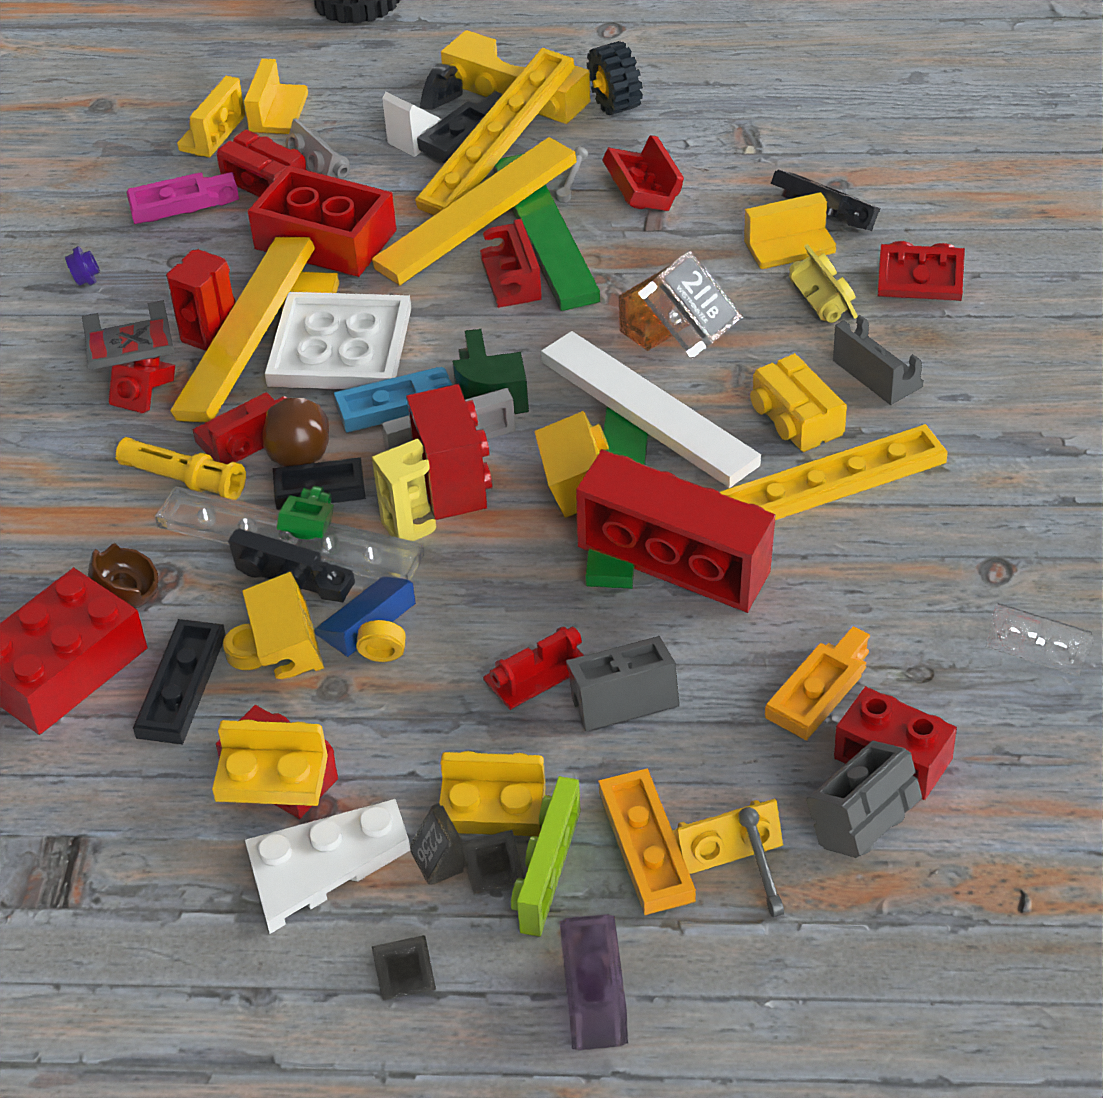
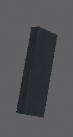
(179, 682)

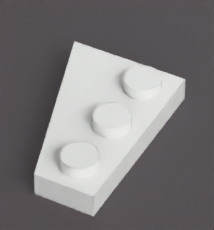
(313, 858)

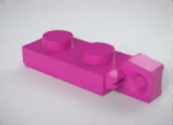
(180, 196)

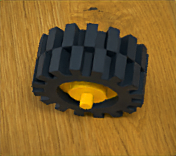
(614, 77)

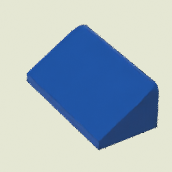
(381, 601)

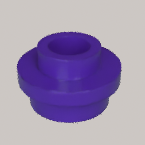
(82, 266)

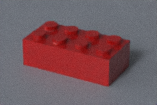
(675, 529)

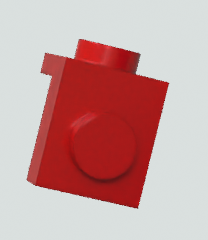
(133, 383)

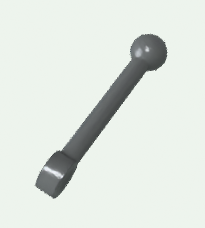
(749, 818)

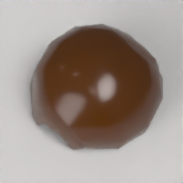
(295, 432)
(125, 574)

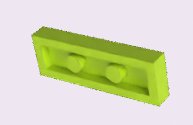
(546, 856)

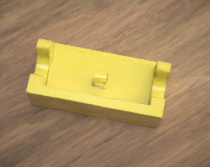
(403, 490)

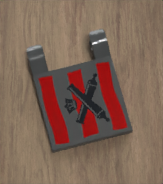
(127, 341)

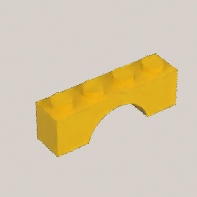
(486, 73)

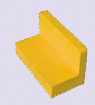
(272, 105)
(782, 228)

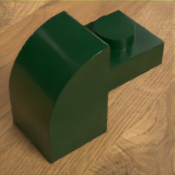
(485, 374)

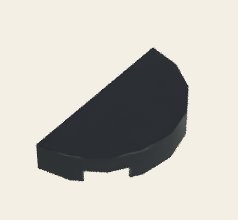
(441, 87)

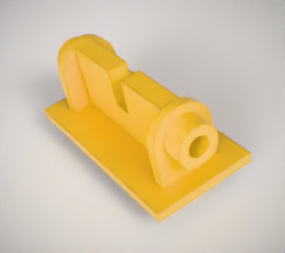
(724, 839)

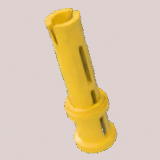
(196, 471)

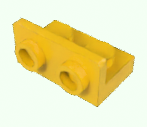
(214, 119)
(270, 763)
(493, 792)

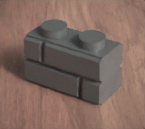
(864, 799)

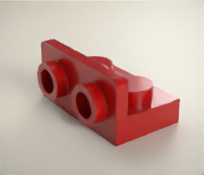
(921, 271)
(237, 431)

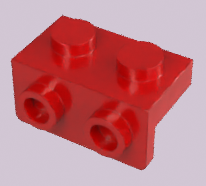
(646, 177)

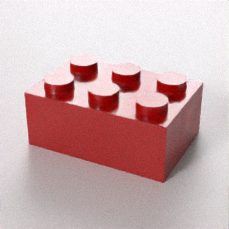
(341, 217)
(64, 648)

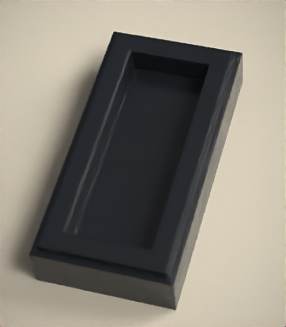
(339, 477)

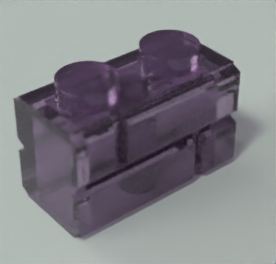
(593, 982)

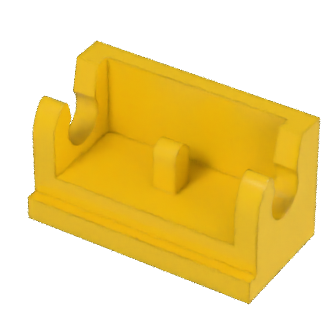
(282, 626)

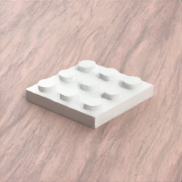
(338, 340)

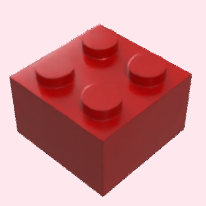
(454, 450)

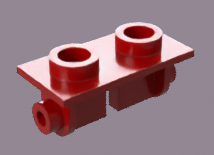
(534, 670)

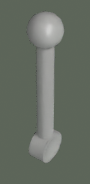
(564, 193)

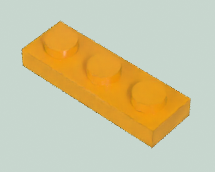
(646, 842)

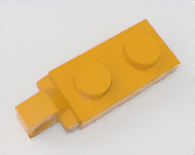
(819, 684)

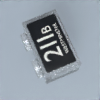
(690, 304)

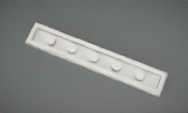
(651, 409)

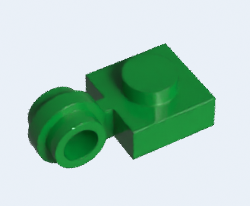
(307, 515)

